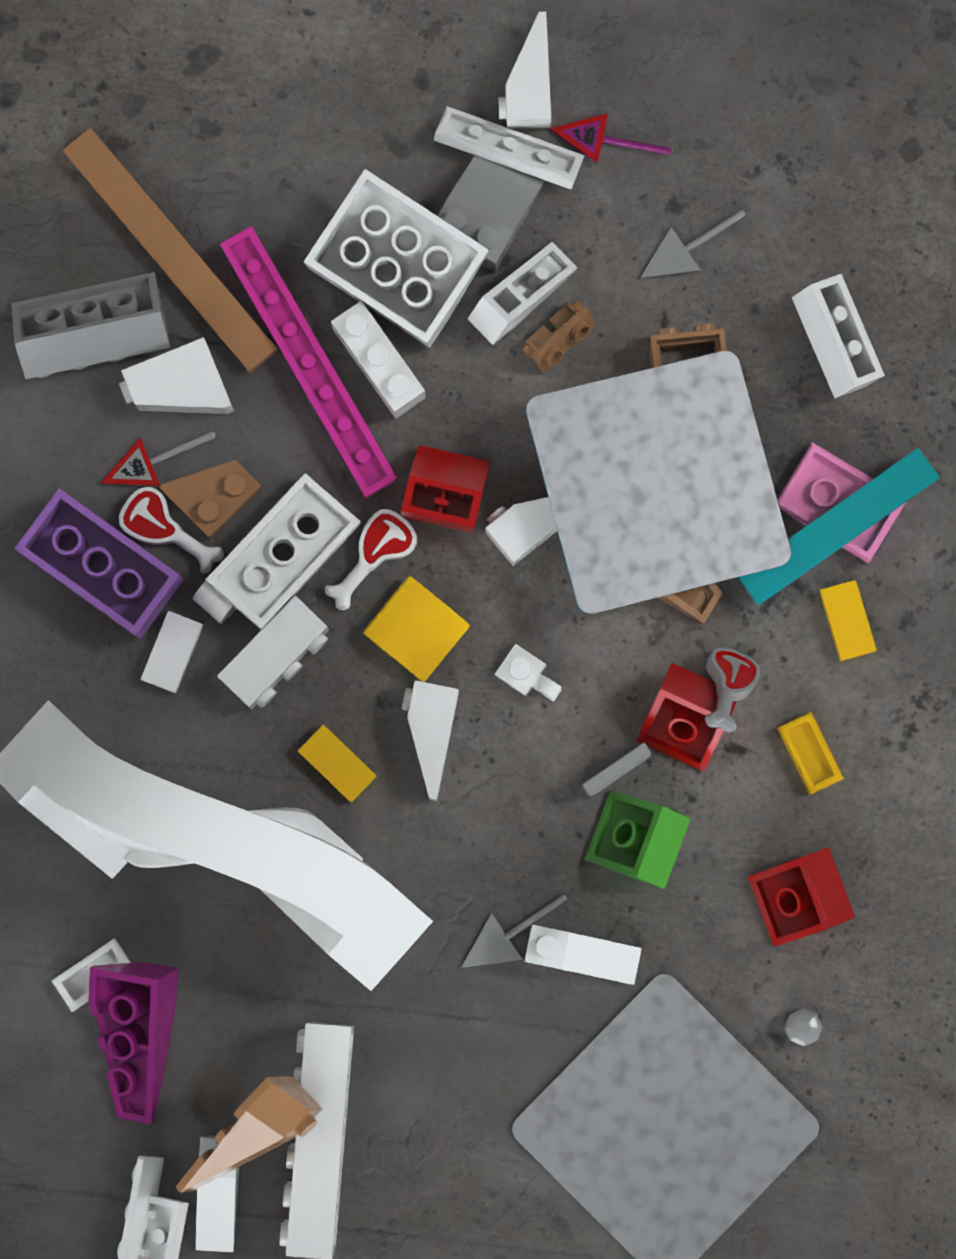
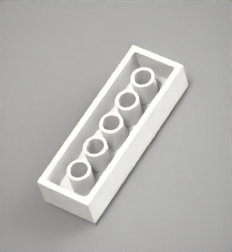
(319, 1154)

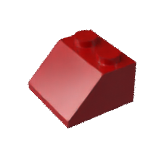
(678, 718)
(801, 897)

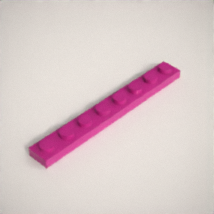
(308, 362)

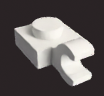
(524, 672)

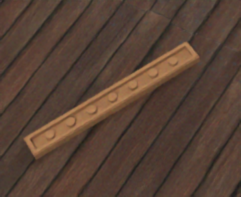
(170, 250)

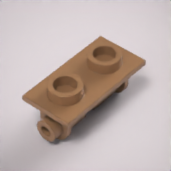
(572, 325)

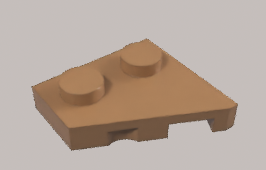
(212, 495)

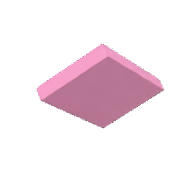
(820, 485)

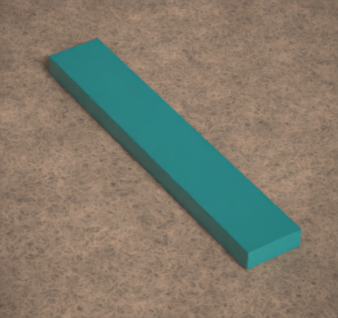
(844, 524)

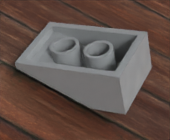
(491, 206)

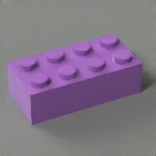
(99, 563)

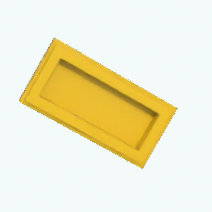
(847, 620)
(810, 753)
(337, 763)

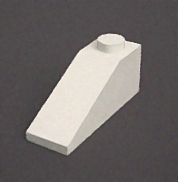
(528, 86)
(521, 293)
(521, 528)
(431, 719)
(582, 954)
(216, 1208)

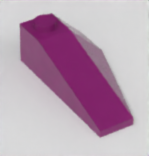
(135, 1024)

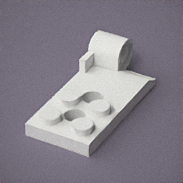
(259, 582)

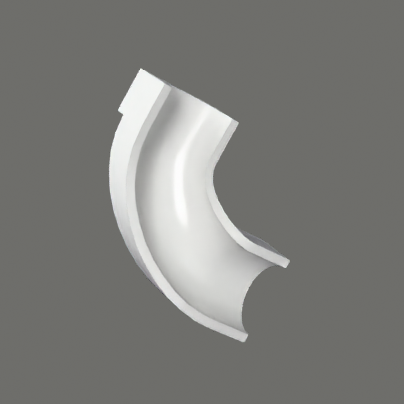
(134, 817)

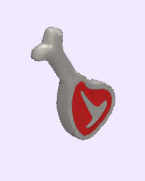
(734, 680)

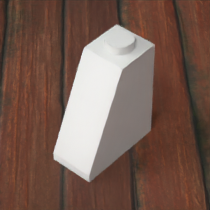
(177, 382)

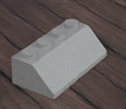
(89, 326)

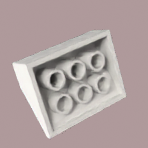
(396, 258)

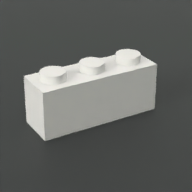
(838, 336)
(378, 359)
(274, 654)

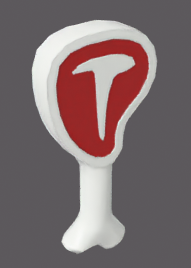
(148, 520)
(382, 539)

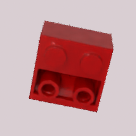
(445, 489)

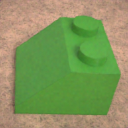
(637, 839)

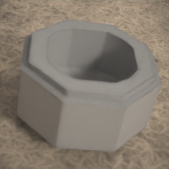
(803, 1027)

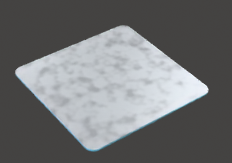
(658, 481)
(665, 1126)

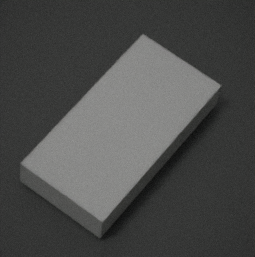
(616, 770)

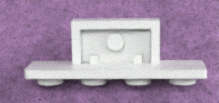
(152, 1222)

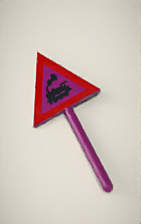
(588, 137)

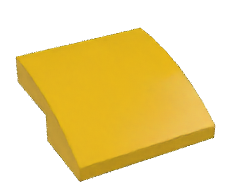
(416, 629)

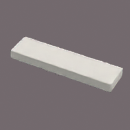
(508, 147)

